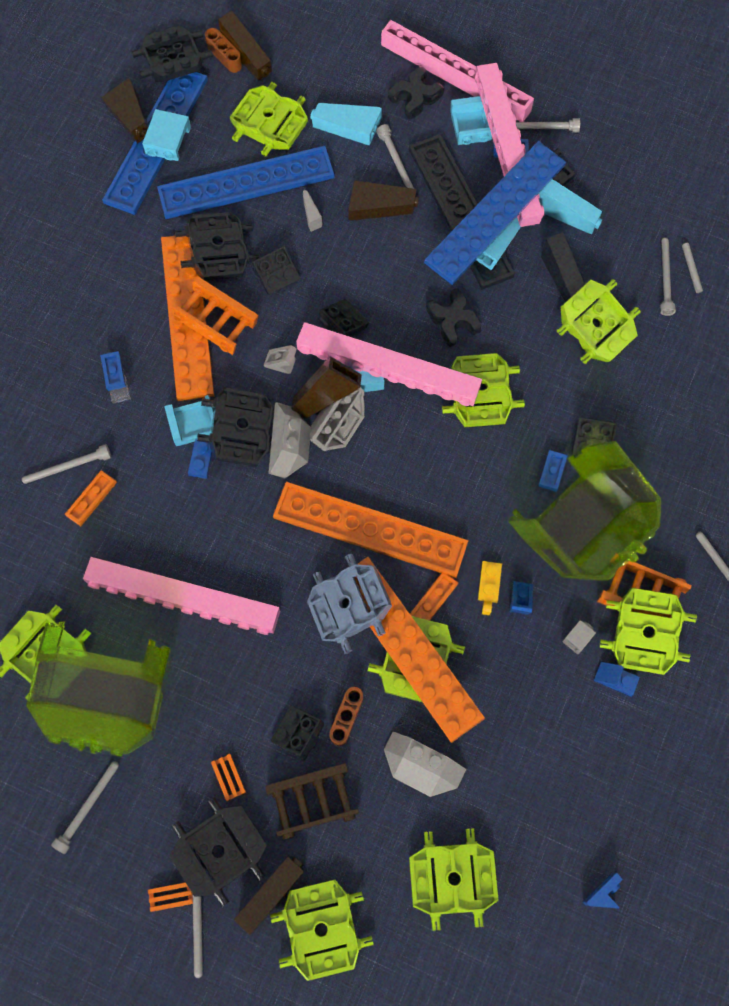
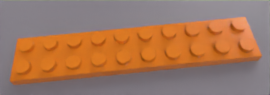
(189, 347)
(370, 529)
(425, 668)

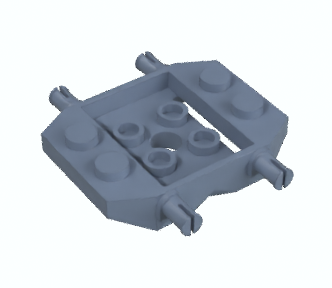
(340, 623)

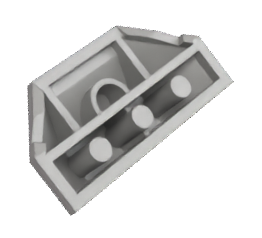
(338, 422)
(289, 441)
(421, 766)

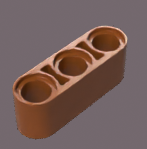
(223, 50)
(353, 708)

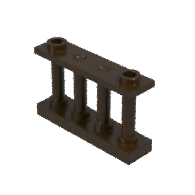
(297, 785)

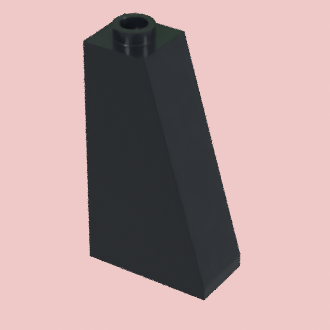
(562, 265)

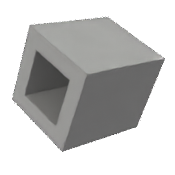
(579, 636)

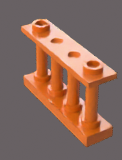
(216, 298)
(679, 585)

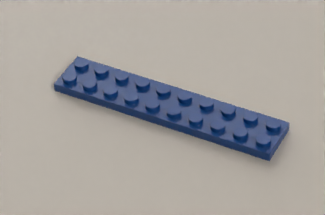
(139, 168)
(245, 182)
(494, 213)

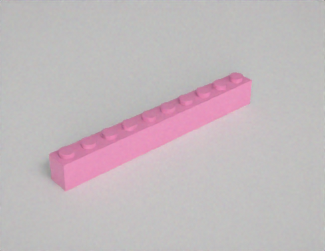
(446, 65)
(504, 131)
(389, 364)
(181, 595)

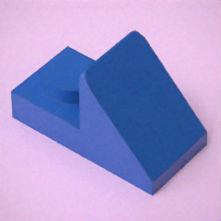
(521, 598)
(616, 678)
(600, 896)

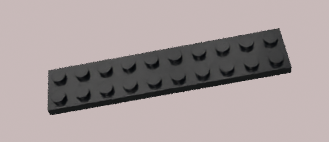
(454, 199)

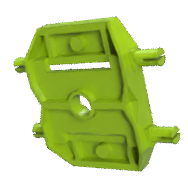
(250, 118)
(609, 314)
(495, 375)
(631, 627)
(23, 633)
(396, 683)
(450, 897)
(303, 934)

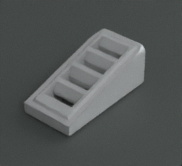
(313, 216)

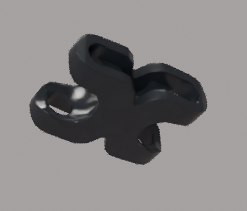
(415, 92)
(453, 317)

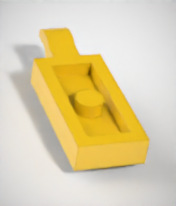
(489, 585)

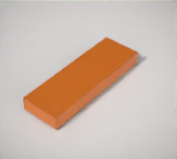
(90, 498)
(434, 597)

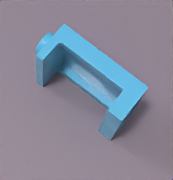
(469, 121)
(165, 134)
(188, 421)

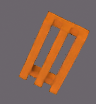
(222, 761)
(152, 900)

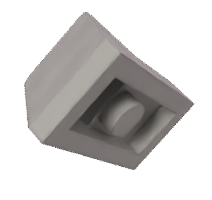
(281, 359)

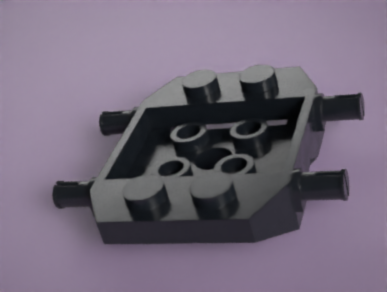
(162, 62)
(203, 231)
(230, 408)
(213, 834)

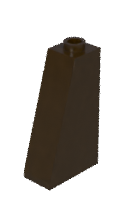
(251, 53)
(127, 109)
(380, 200)
(326, 387)
(269, 895)

